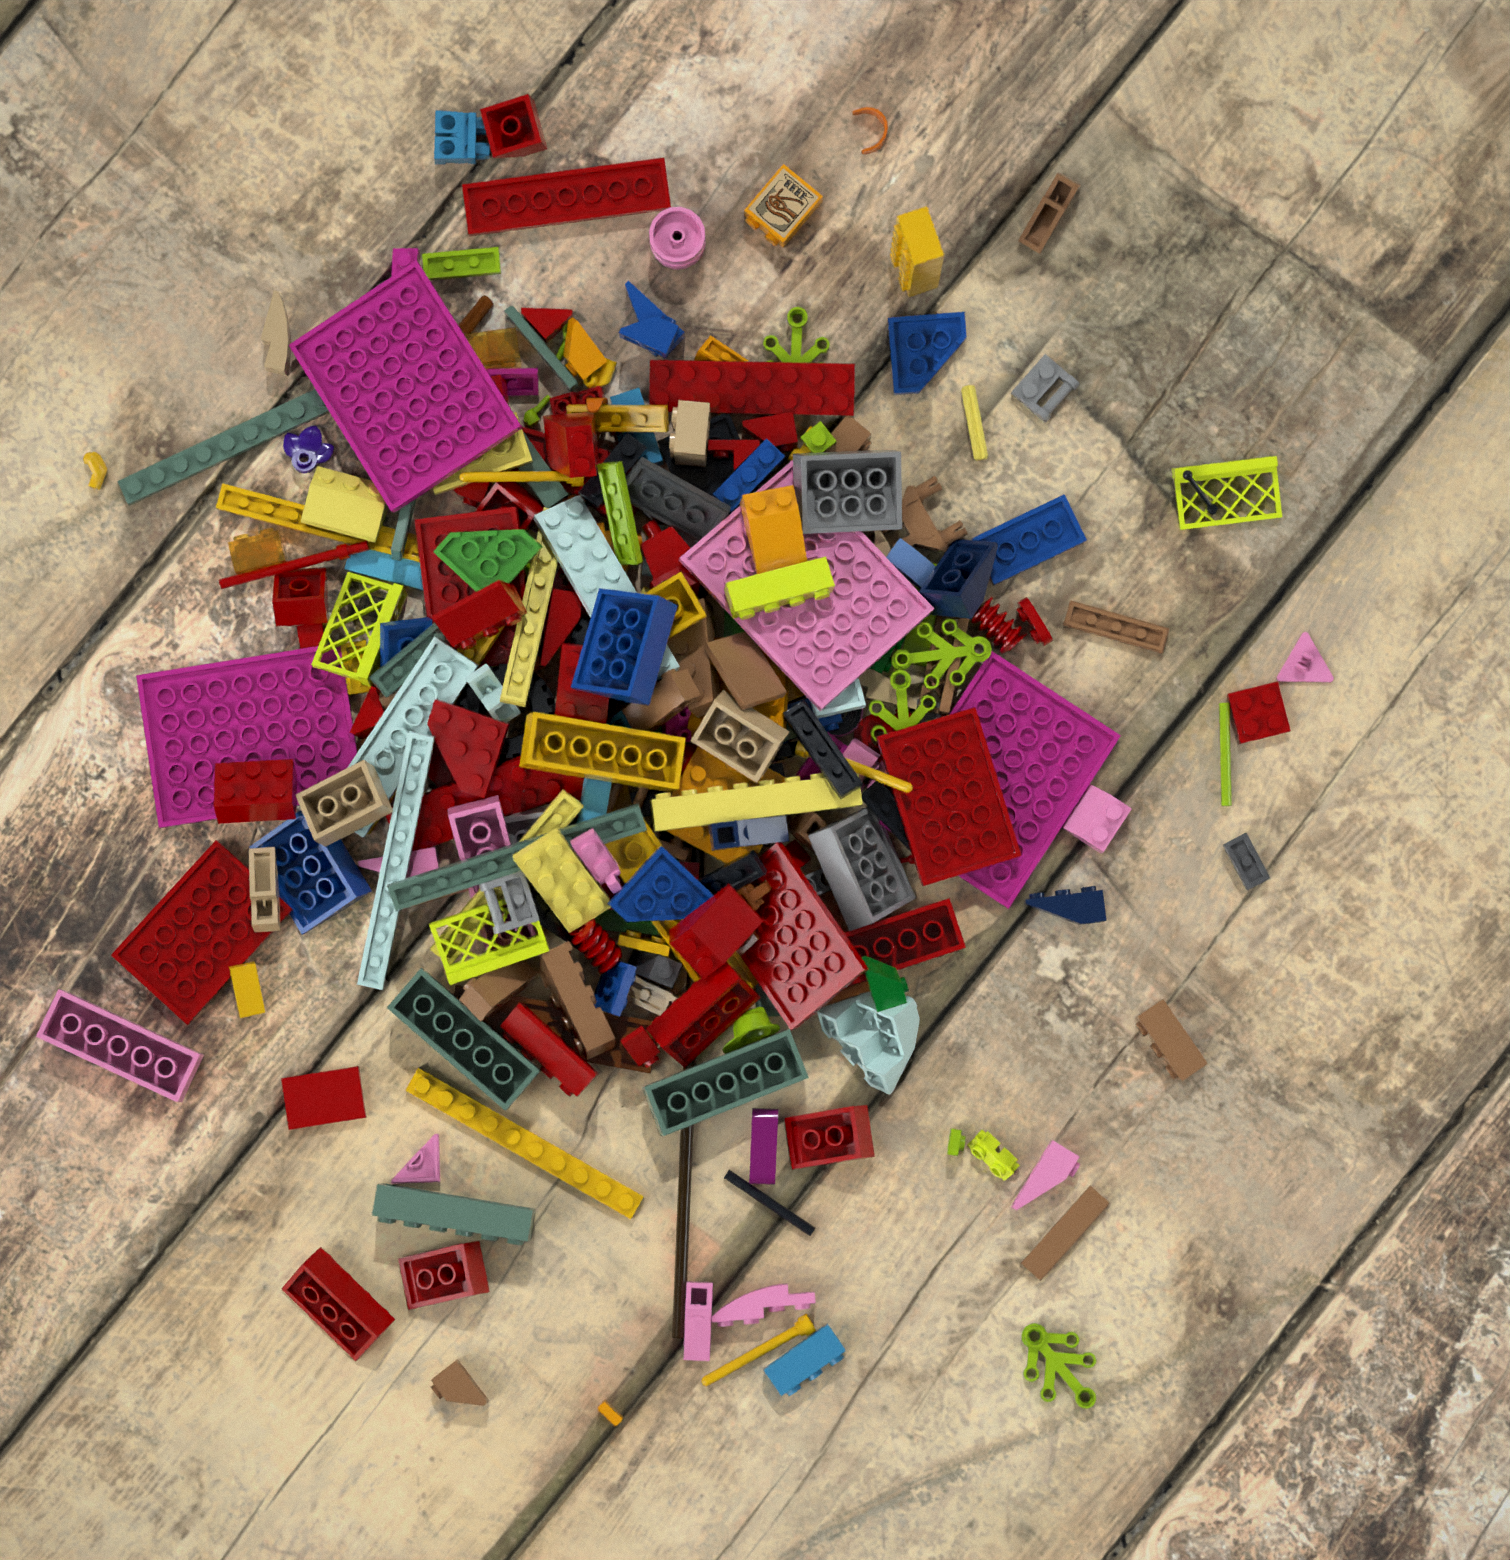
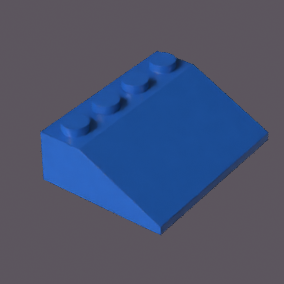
(624, 645)
(313, 877)

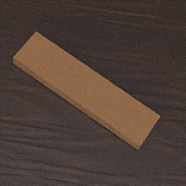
(1116, 627)
(1065, 1233)

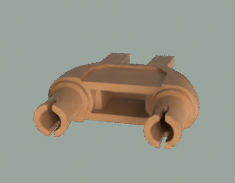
(918, 523)

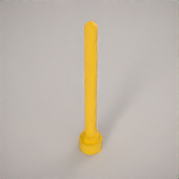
(519, 476)
(867, 772)
(802, 1327)

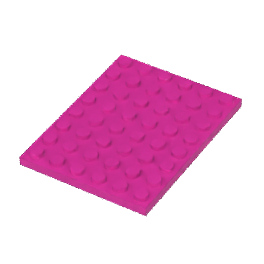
(405, 386)
(242, 713)
(1043, 761)

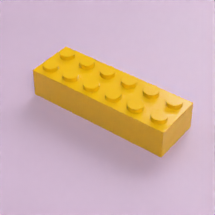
(916, 252)
(602, 752)

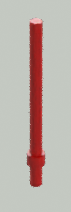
(342, 552)

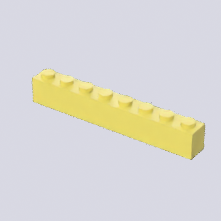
(747, 802)

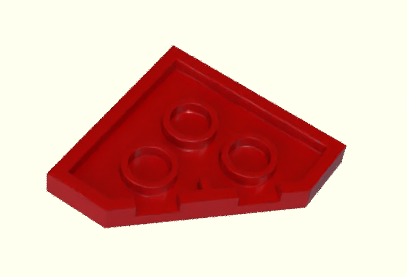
(468, 745)

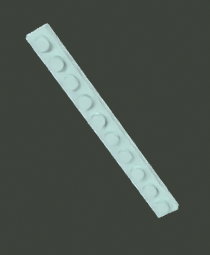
(396, 858)

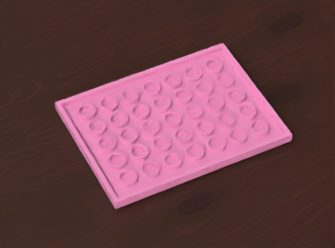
(823, 640)

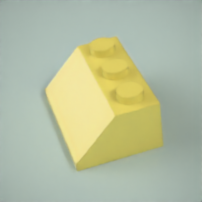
(344, 504)

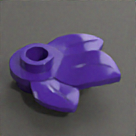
(307, 445)

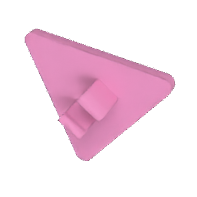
(1305, 664)

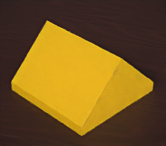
(688, 605)

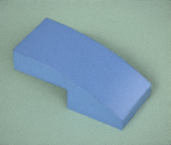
(910, 563)

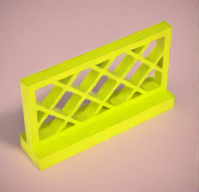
(1224, 470)
(390, 611)
(491, 959)

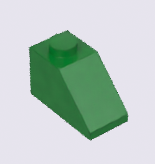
(885, 984)

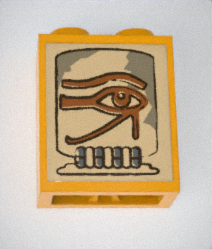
(782, 206)

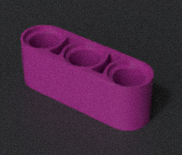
(763, 1146)

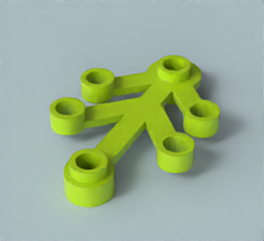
(796, 341)
(945, 653)
(903, 720)
(1055, 1362)

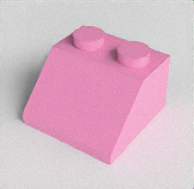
(1096, 818)

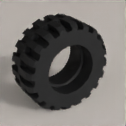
(539, 698)

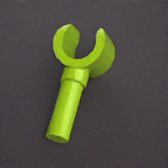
(561, 350)
(531, 417)

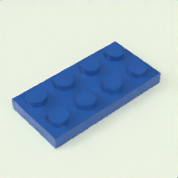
(1033, 538)

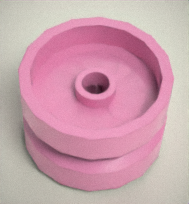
(670, 224)

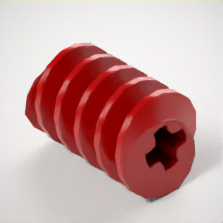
(997, 626)
(598, 946)

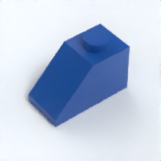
(652, 334)

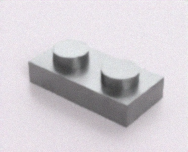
(1246, 861)

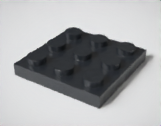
(717, 469)

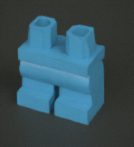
(457, 138)

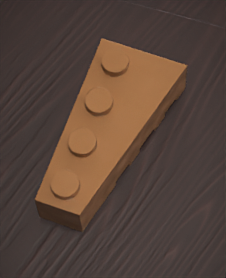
(690, 654)
(575, 1001)

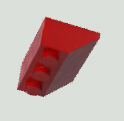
(480, 614)

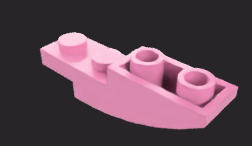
(750, 1305)

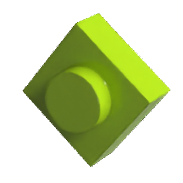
(818, 438)
(956, 1142)

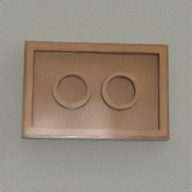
(745, 670)

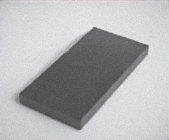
(674, 500)

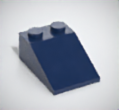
(960, 578)

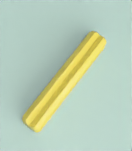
(974, 422)

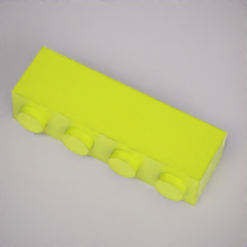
(779, 587)

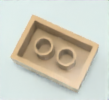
(691, 433)
(739, 736)
(344, 803)

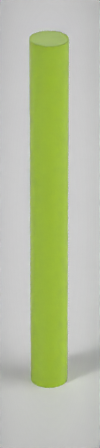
(1225, 754)

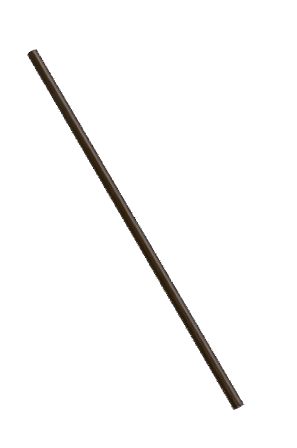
(684, 1192)

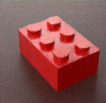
(255, 791)

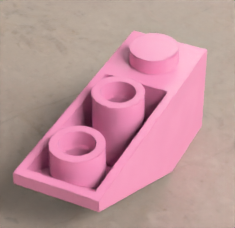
(698, 1320)

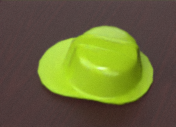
(750, 1028)

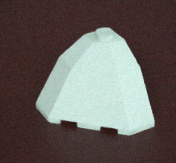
(873, 1039)

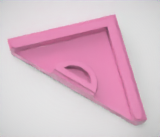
(423, 1166)

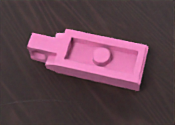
(597, 859)

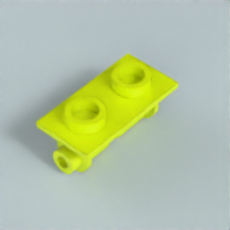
(983, 1148)

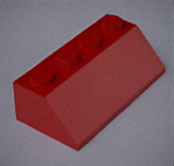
(702, 1014)
(548, 1049)
(338, 1303)

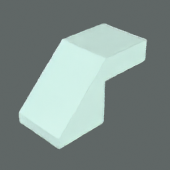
(489, 691)

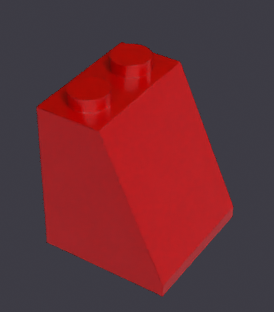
(572, 444)

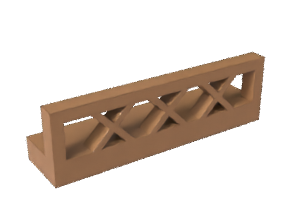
(948, 689)

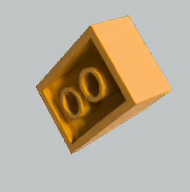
(773, 528)

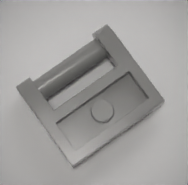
(1038, 382)
(518, 900)

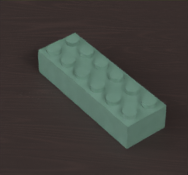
(463, 1039)
(725, 1082)
(453, 1212)

